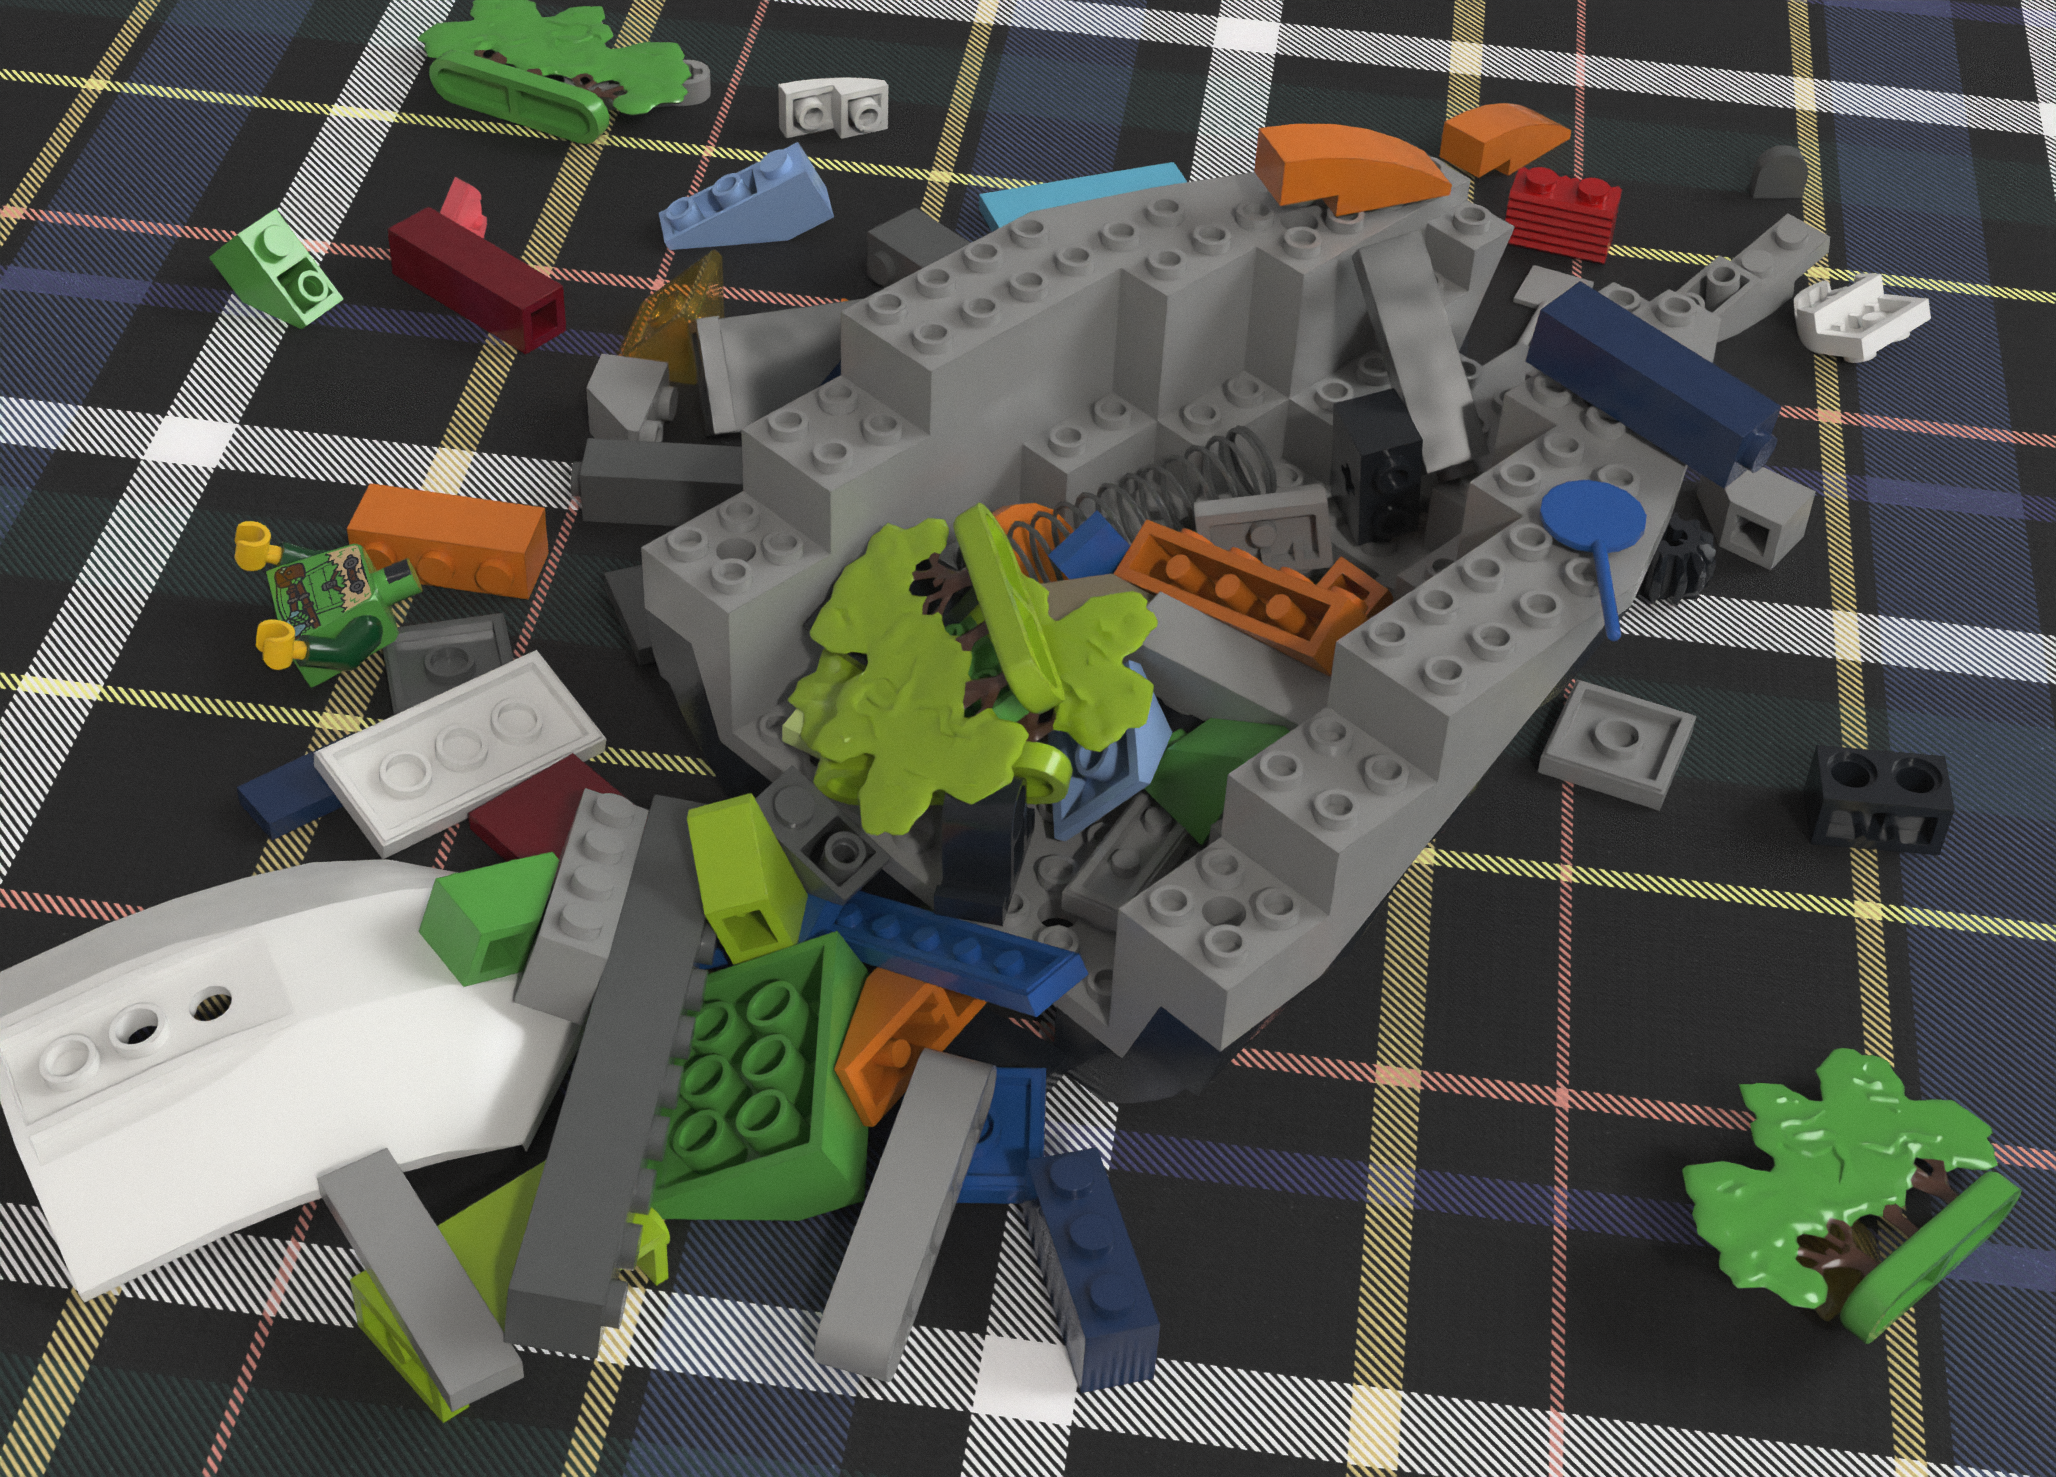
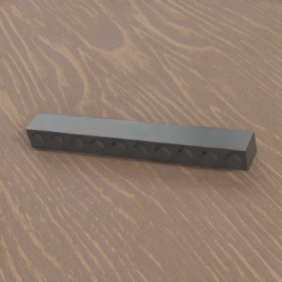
(612, 1109)

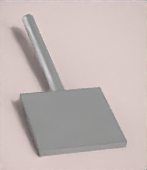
(1540, 289)

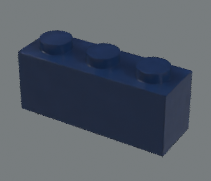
(1090, 1270)

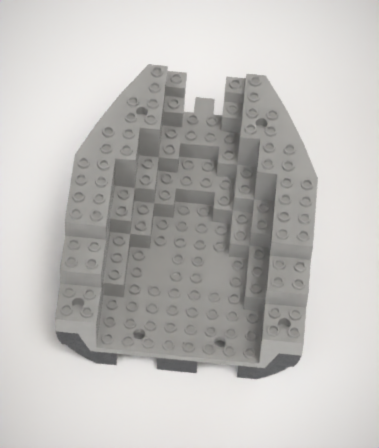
(1082, 357)

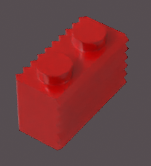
(1562, 214)

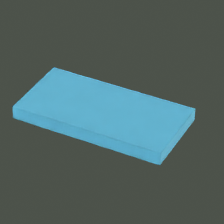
(1007, 205)

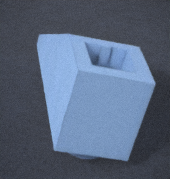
(756, 205)

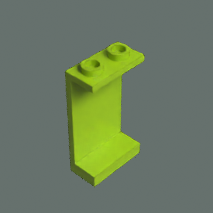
(487, 1246)

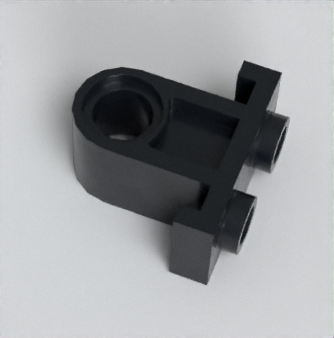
(983, 853)

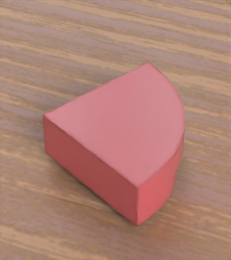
(465, 207)

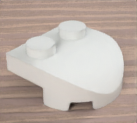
(1855, 318)

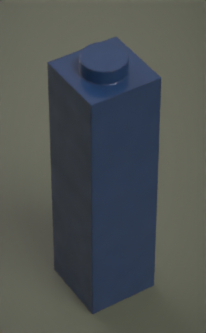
(1654, 385)

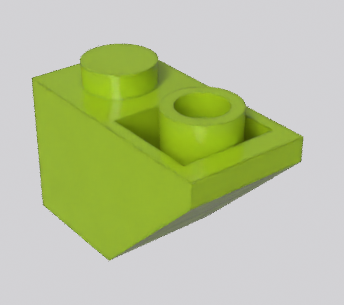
(745, 879)

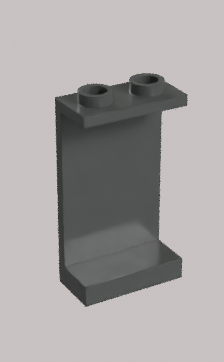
(762, 361)

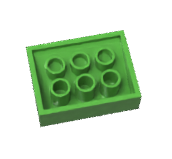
(759, 1100)

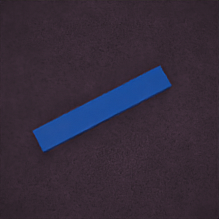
(958, 954)

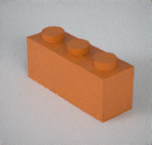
(453, 539)

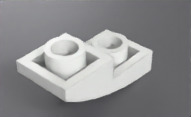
(844, 104)

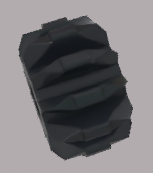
(1680, 563)

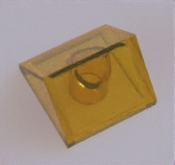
(663, 318)

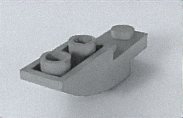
(1758, 277)

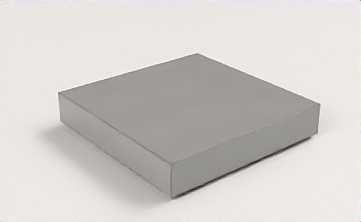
(1617, 744)

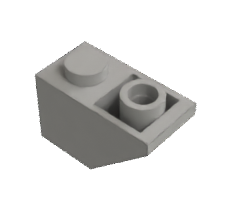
(630, 399)
(1757, 514)

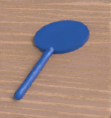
(1599, 521)

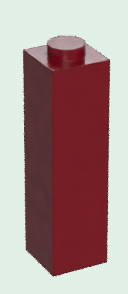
(477, 280)

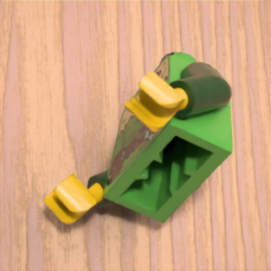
(327, 603)

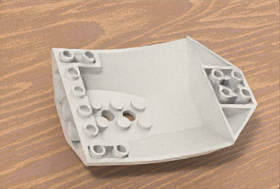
(330, 1051)

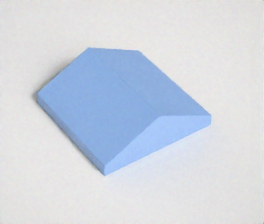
(1110, 776)

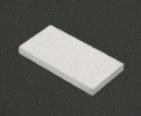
(456, 752)

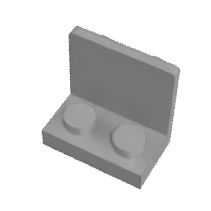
(1275, 528)

